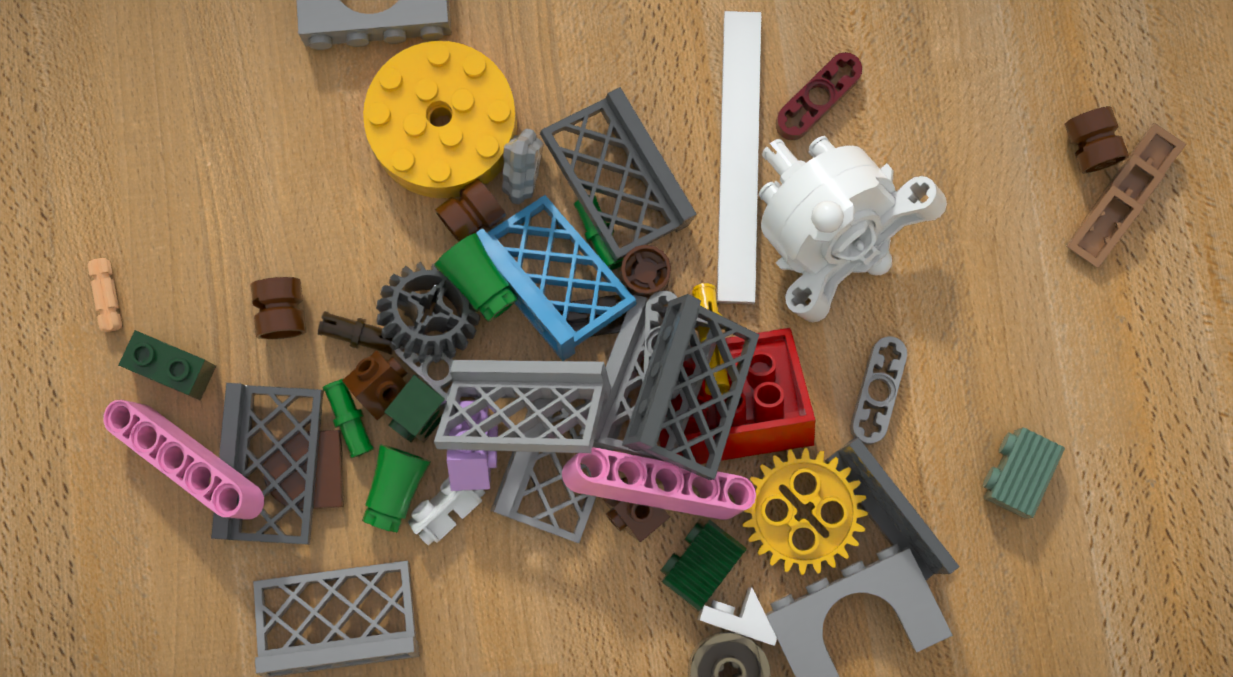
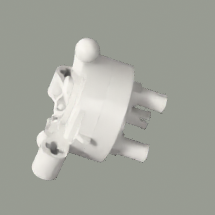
(837, 218)

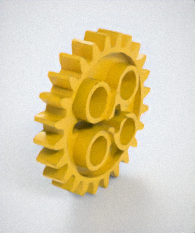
(829, 486)

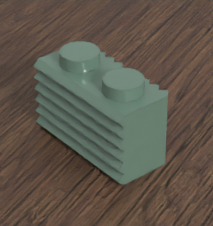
(1022, 472)

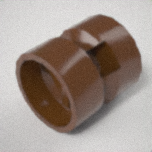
(1096, 140)
(472, 211)
(645, 271)
(278, 308)

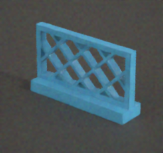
(531, 300)

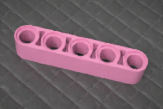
(164, 448)
(643, 488)

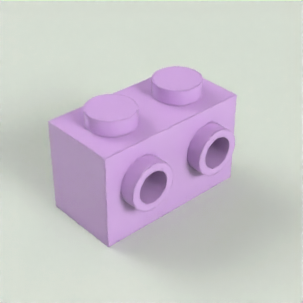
(471, 467)

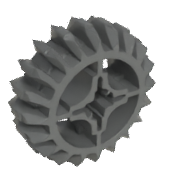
(402, 295)

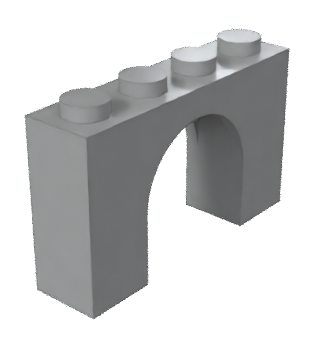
(332, 22)
(892, 577)

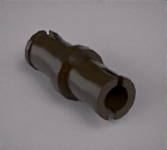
(354, 332)

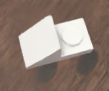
(750, 623)

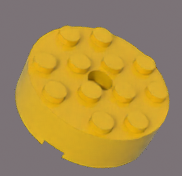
(432, 83)

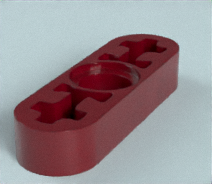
(830, 70)

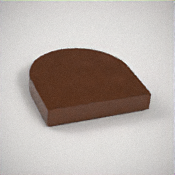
(328, 475)

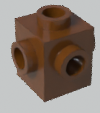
(376, 383)
(635, 518)

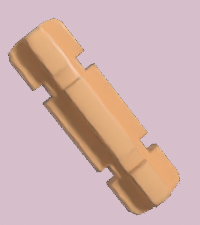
(104, 295)

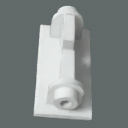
(433, 514)

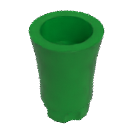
(477, 277)
(393, 487)

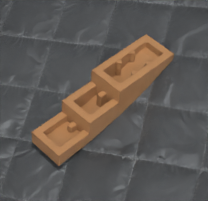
(1125, 195)

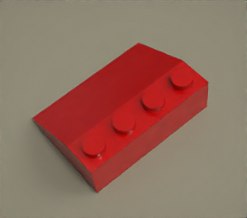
(772, 408)

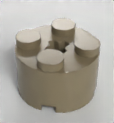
(730, 647)

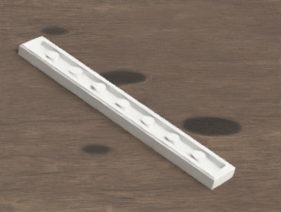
(739, 158)

